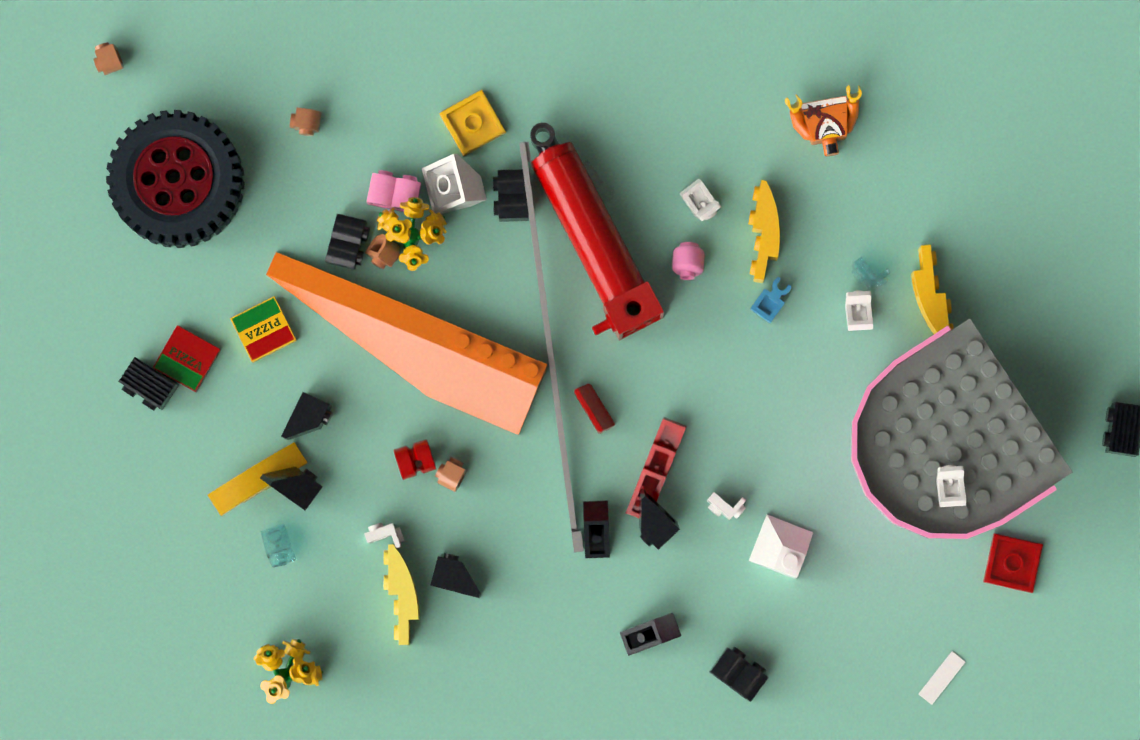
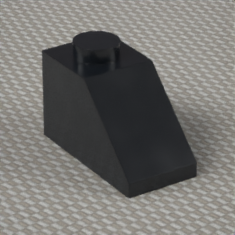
(307, 417)
(294, 484)
(655, 522)
(596, 529)
(453, 576)
(650, 634)

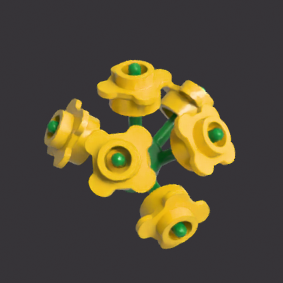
(404, 231)
(301, 672)

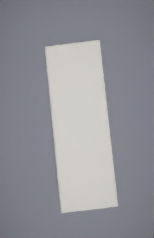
(941, 678)

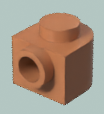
(107, 58)
(306, 121)
(383, 251)
(451, 474)

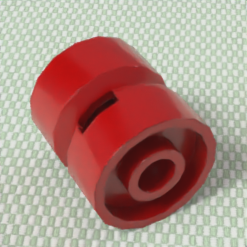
(414, 459)

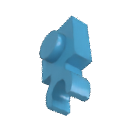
(768, 302)

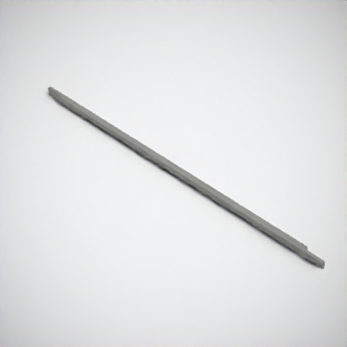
(576, 535)

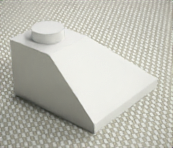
(453, 185)
(781, 546)

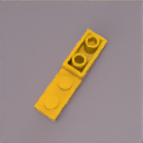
(764, 221)
(932, 306)

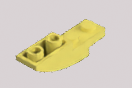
(401, 583)

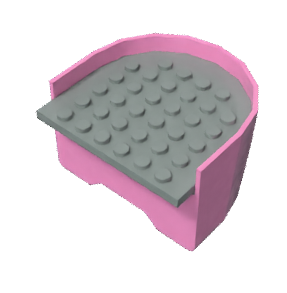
(955, 408)

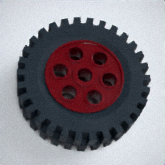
(214, 195)

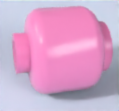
(688, 260)

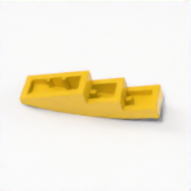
(249, 484)

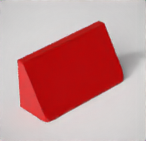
(594, 408)

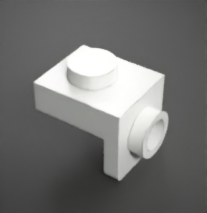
(700, 200)
(859, 310)
(951, 486)
(719, 506)
(379, 532)

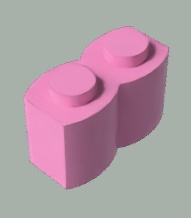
(390, 191)

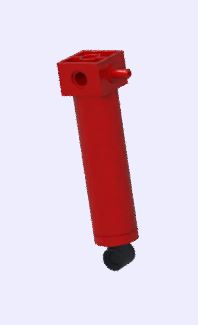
(594, 237)

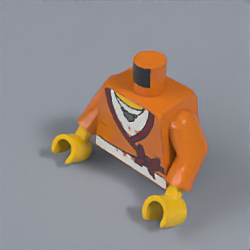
(826, 119)

